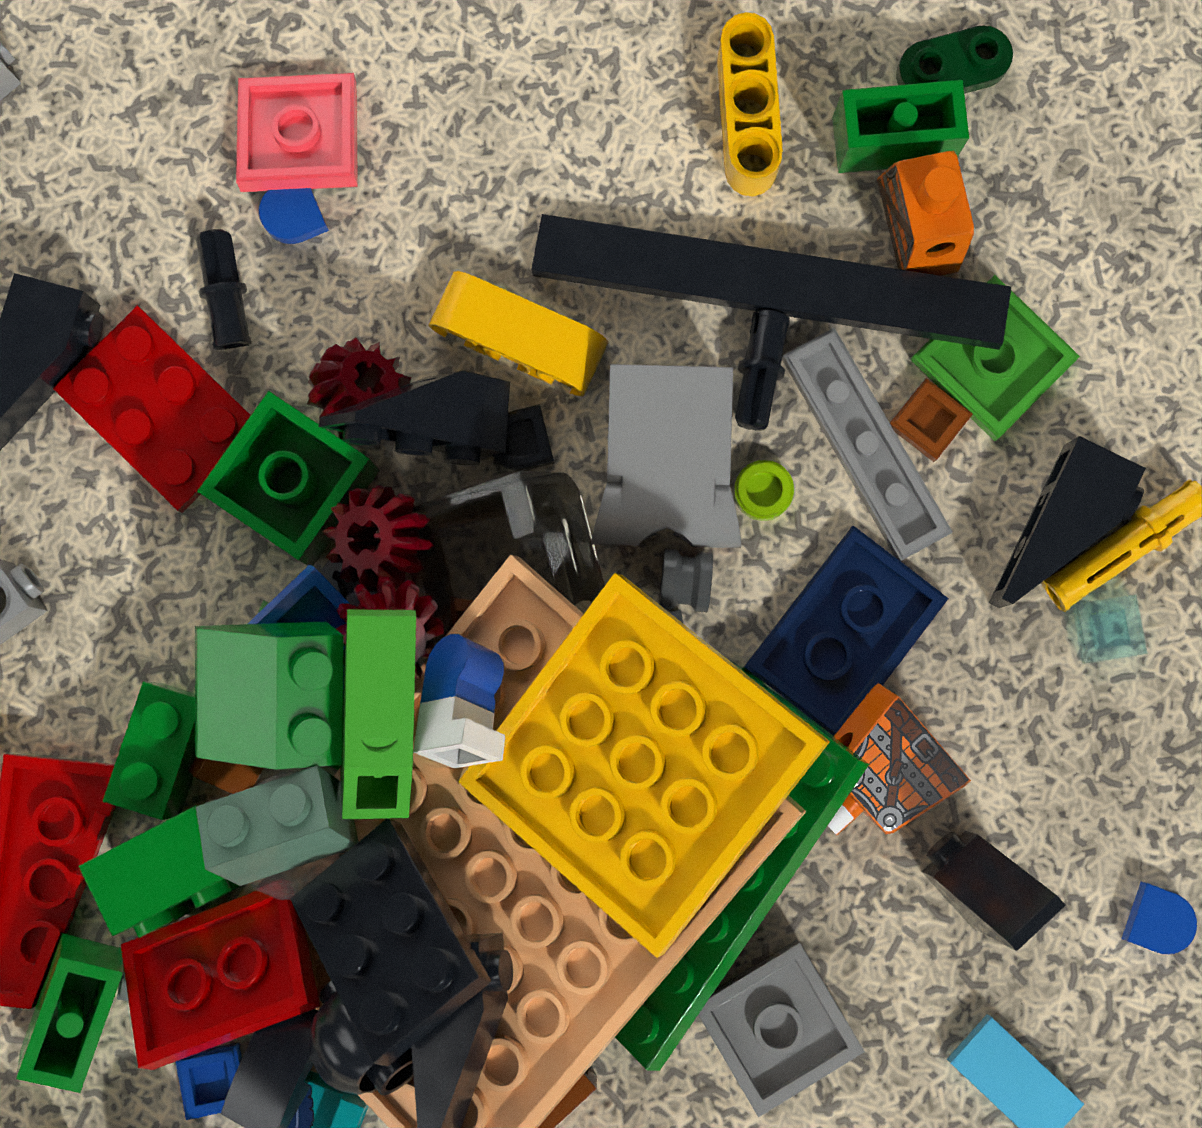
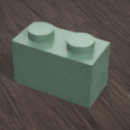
(275, 827)

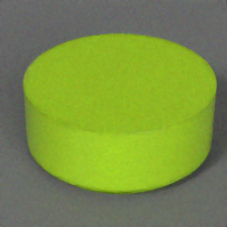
(763, 490)

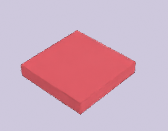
(297, 132)

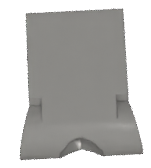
(669, 457)

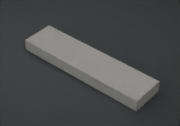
(866, 445)

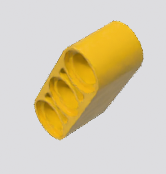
(754, 80)
(519, 330)

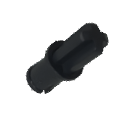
(222, 290)
(761, 369)

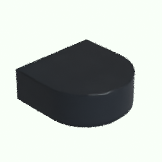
(526, 441)

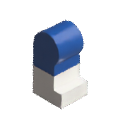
(460, 704)

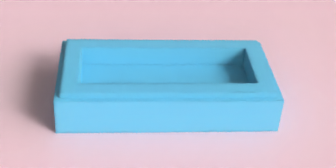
(1013, 1078)

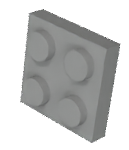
(779, 1028)

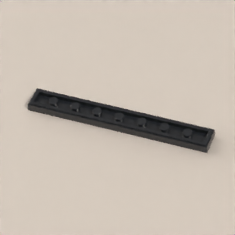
(772, 280)

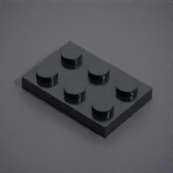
(389, 942)

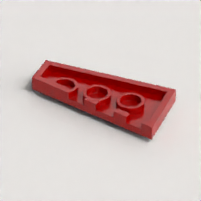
(47, 829)

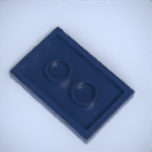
(845, 631)

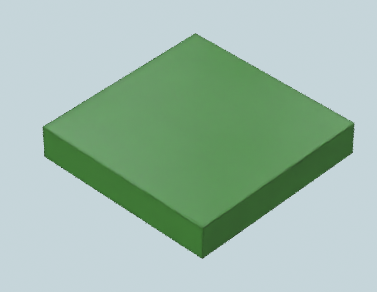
(1000, 382)

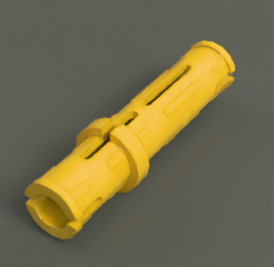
(1147, 531)

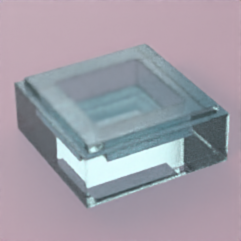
(1109, 629)

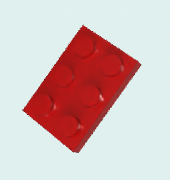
(154, 407)
(217, 977)

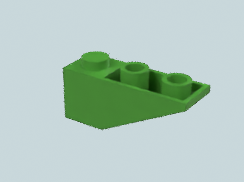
(378, 714)

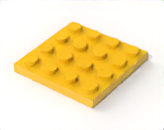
(643, 763)

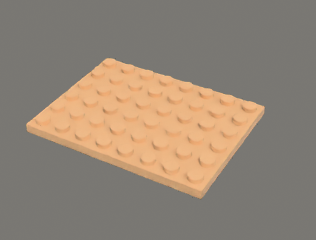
(572, 963)

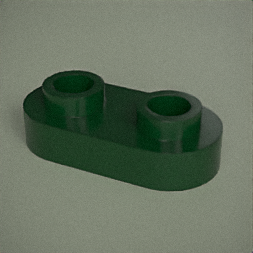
(957, 60)

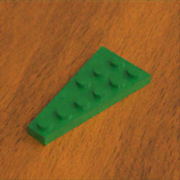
(683, 993)

